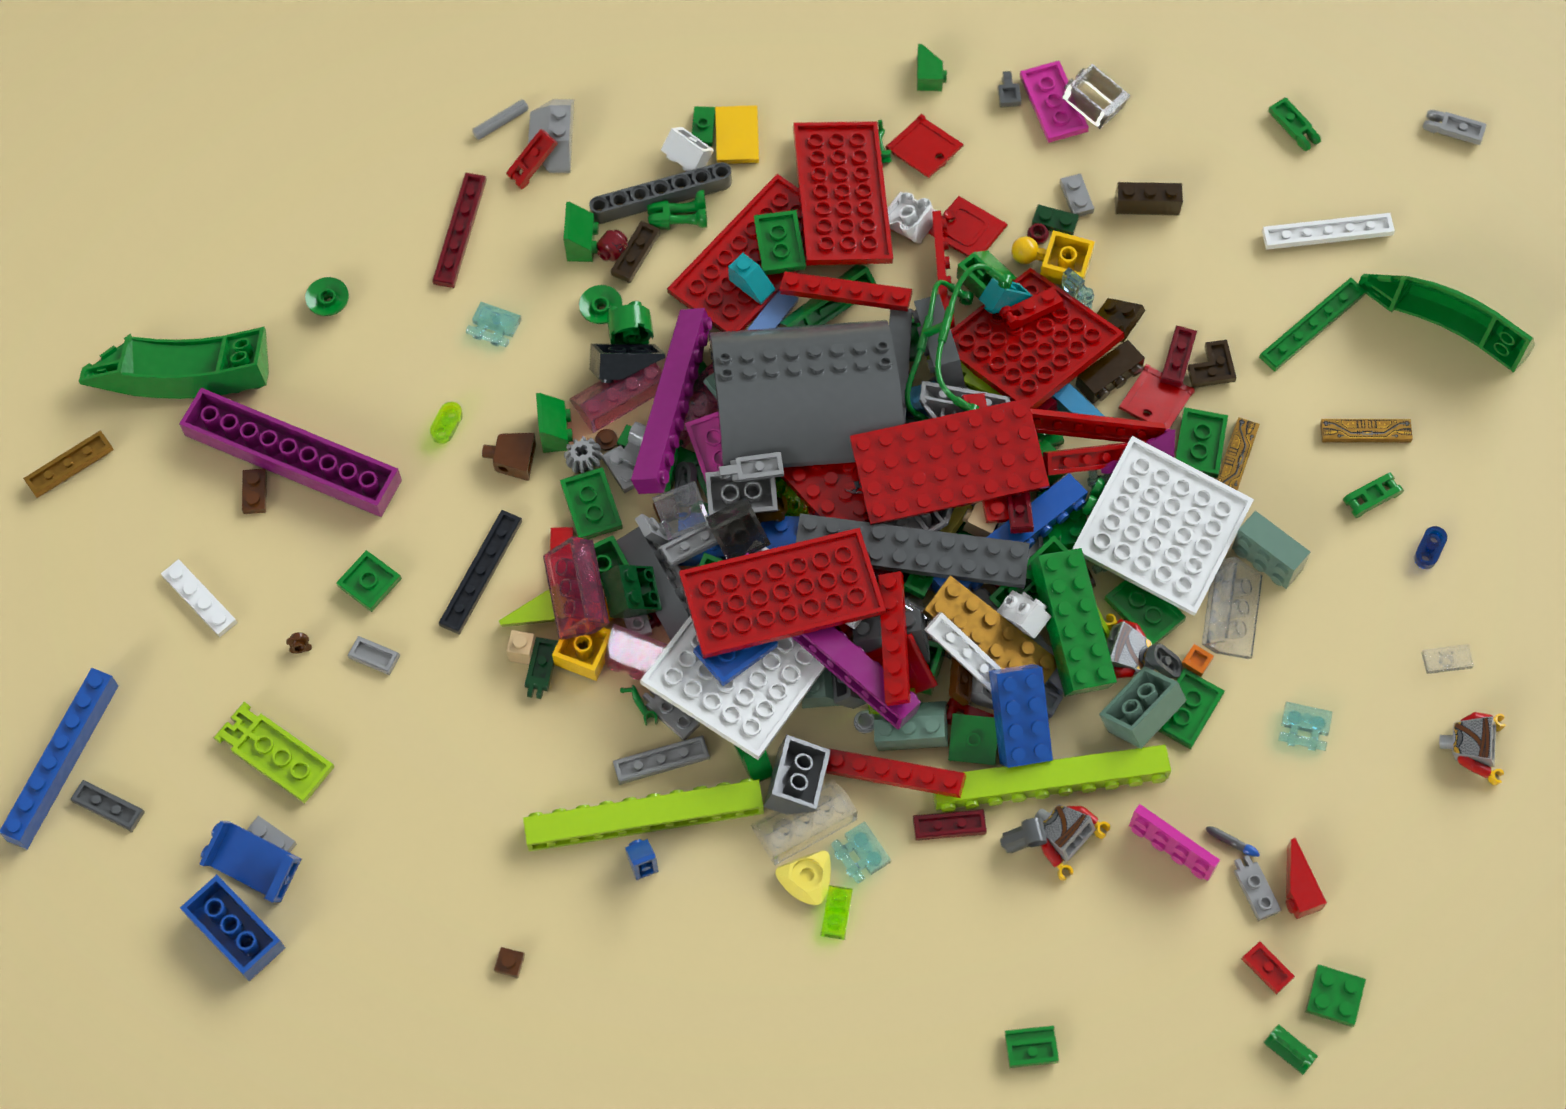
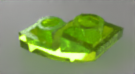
(836, 912)

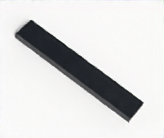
(480, 572)

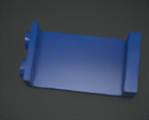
(250, 860)

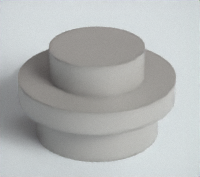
(864, 721)

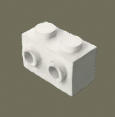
(686, 149)
(1024, 613)

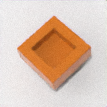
(1197, 660)

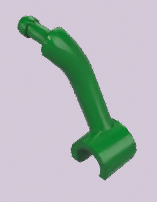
(885, 154)
(638, 701)

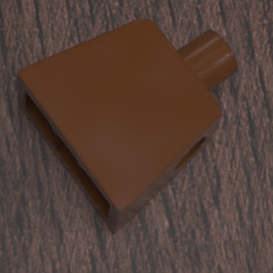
(512, 454)

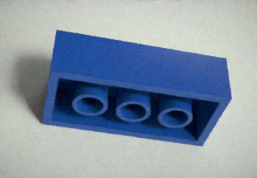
(1021, 715)
(232, 927)

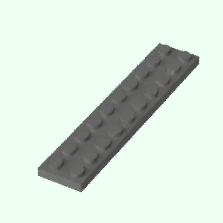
(930, 551)

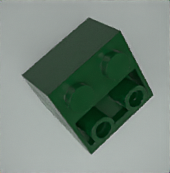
(630, 591)

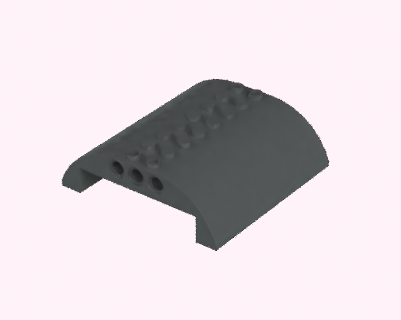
(804, 390)

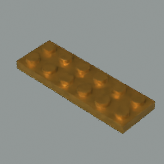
(988, 628)

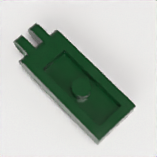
(540, 667)

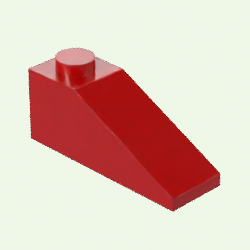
(1302, 889)

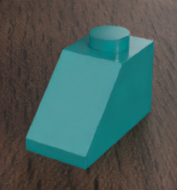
(750, 278)
(996, 297)

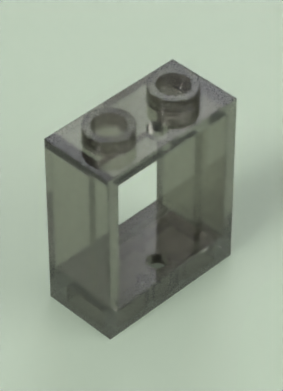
(1101, 84)

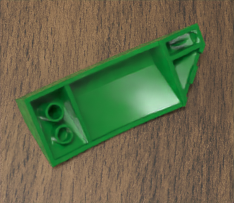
(1453, 312)
(182, 366)

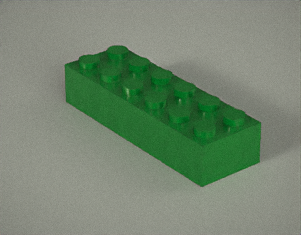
(1075, 622)

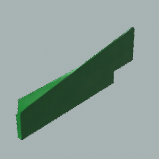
(822, 311)

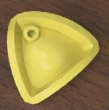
(807, 877)

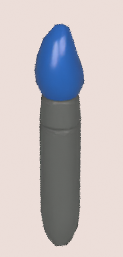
(1232, 841)

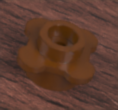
(298, 643)

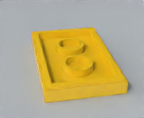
(737, 134)

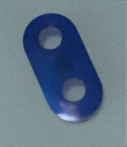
(1430, 549)

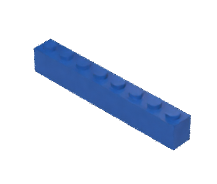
(1047, 511)
(59, 758)

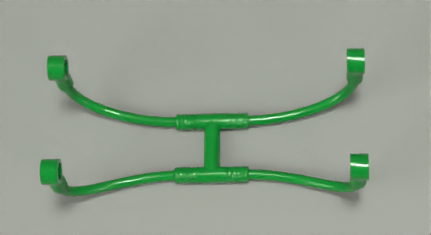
(942, 328)

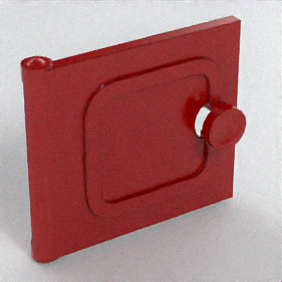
(922, 143)
(972, 228)
(1158, 398)
(919, 671)

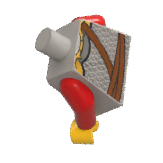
(1127, 647)
(1474, 744)
(1066, 832)

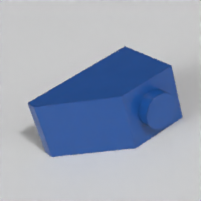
(641, 858)

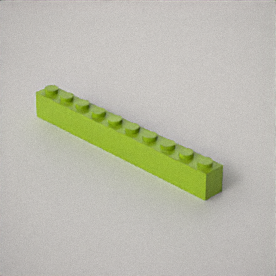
(1060, 777)
(643, 815)

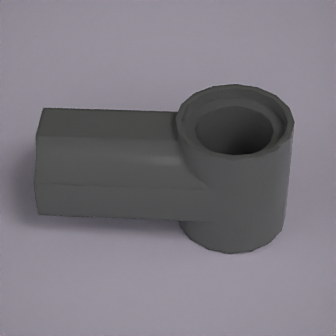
(1028, 835)

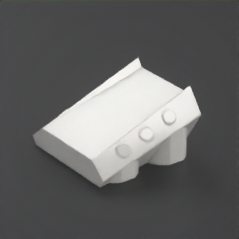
(911, 216)

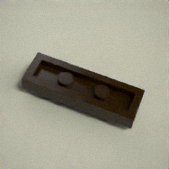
(636, 252)

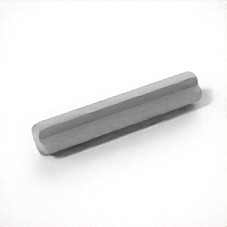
(500, 119)

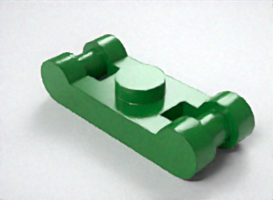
(1373, 494)

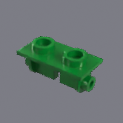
(1290, 1049)

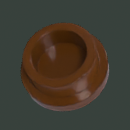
(606, 439)

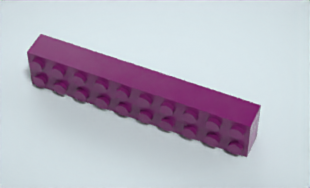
(291, 452)

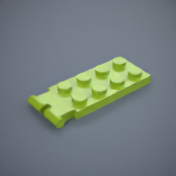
(275, 753)

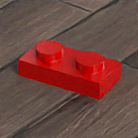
(1268, 967)

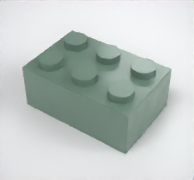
(1270, 550)
(1143, 707)

